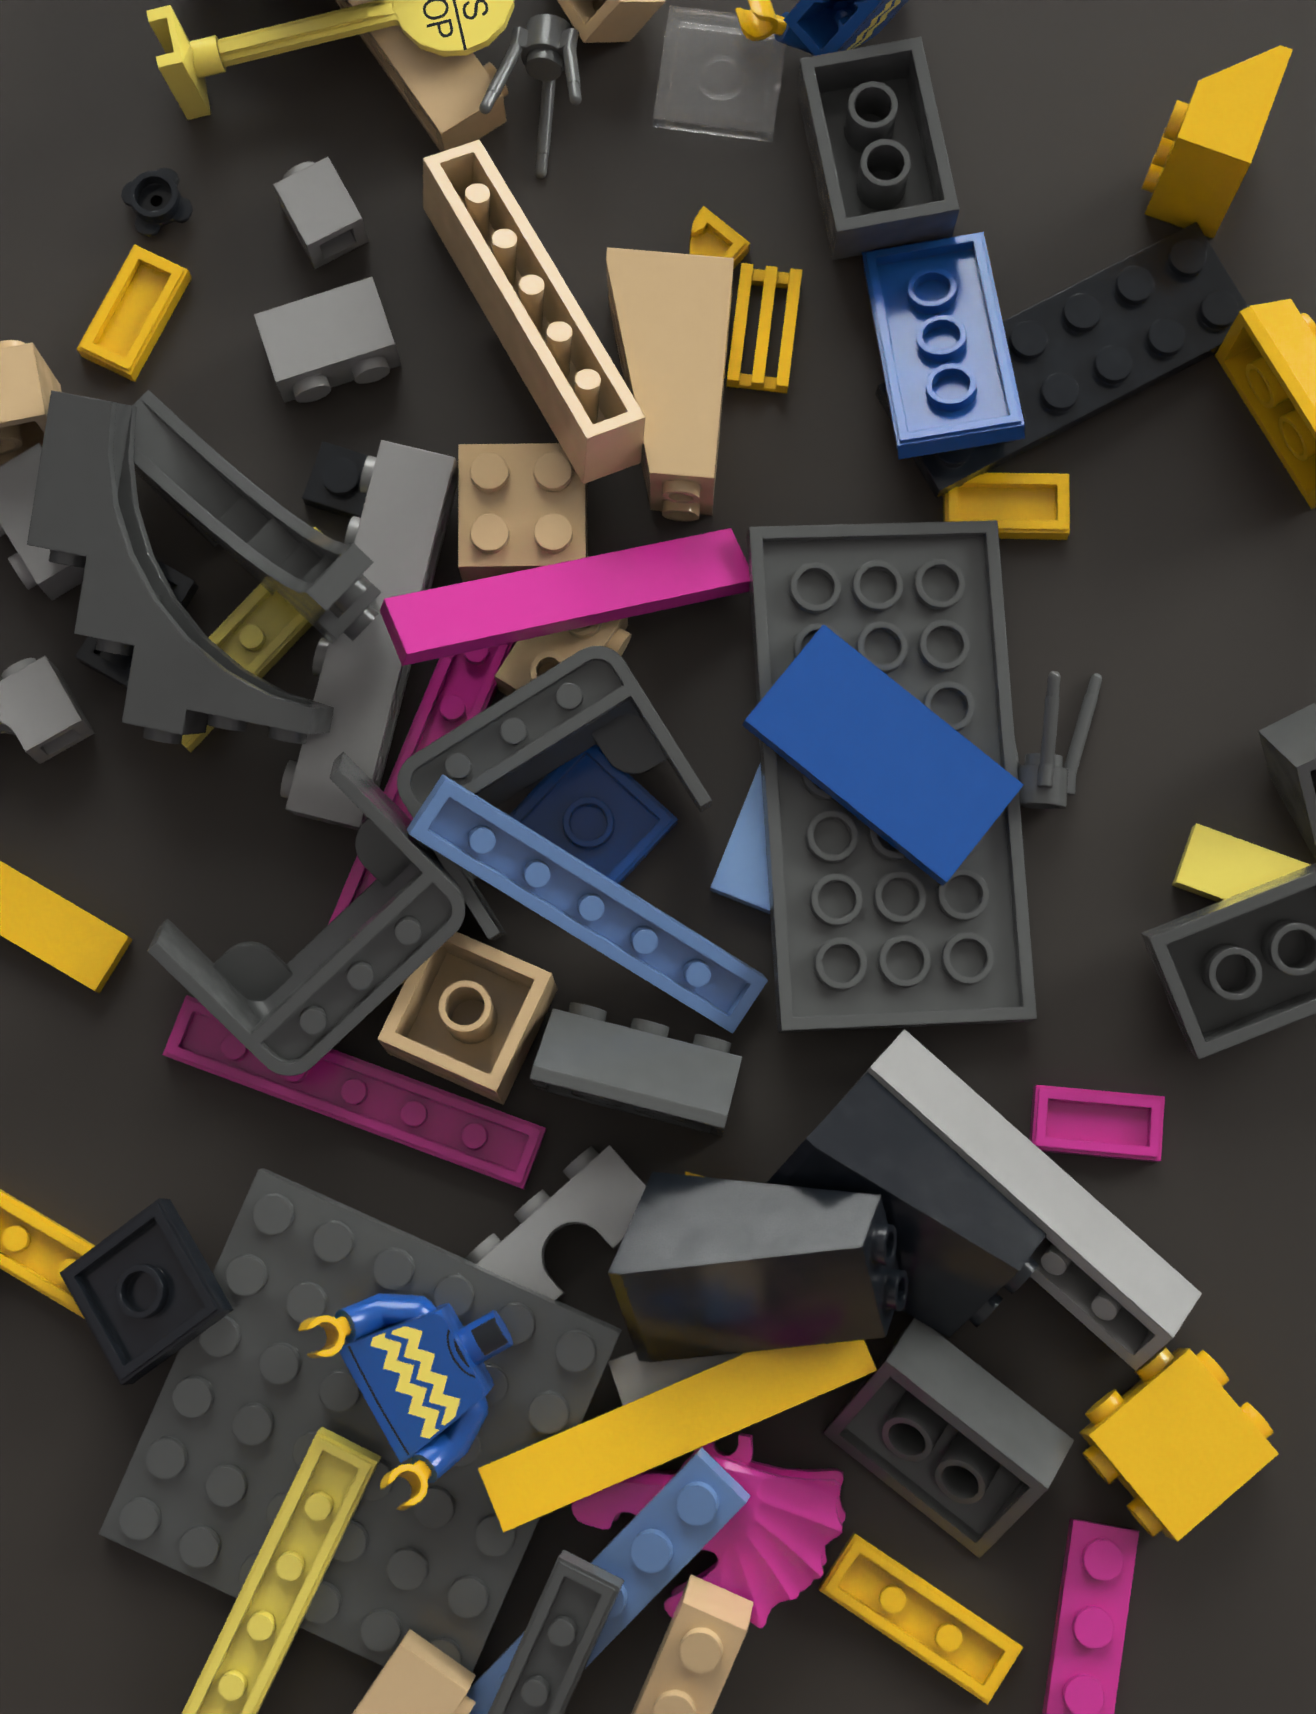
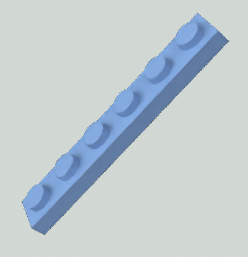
(586, 903)
(648, 1552)

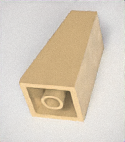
(673, 352)

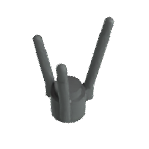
(546, 50)
(1043, 773)

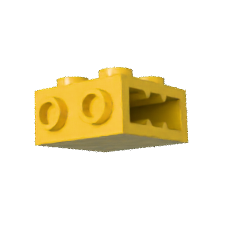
(1176, 1441)

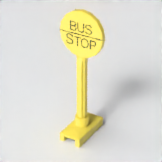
(433, 25)

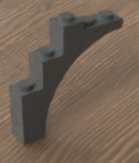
(93, 521)
(275, 546)

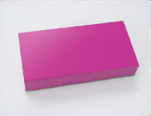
(1097, 1123)

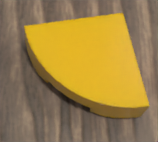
(715, 238)

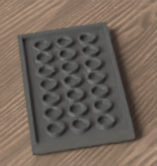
(852, 919)

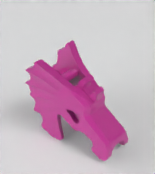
(767, 1546)

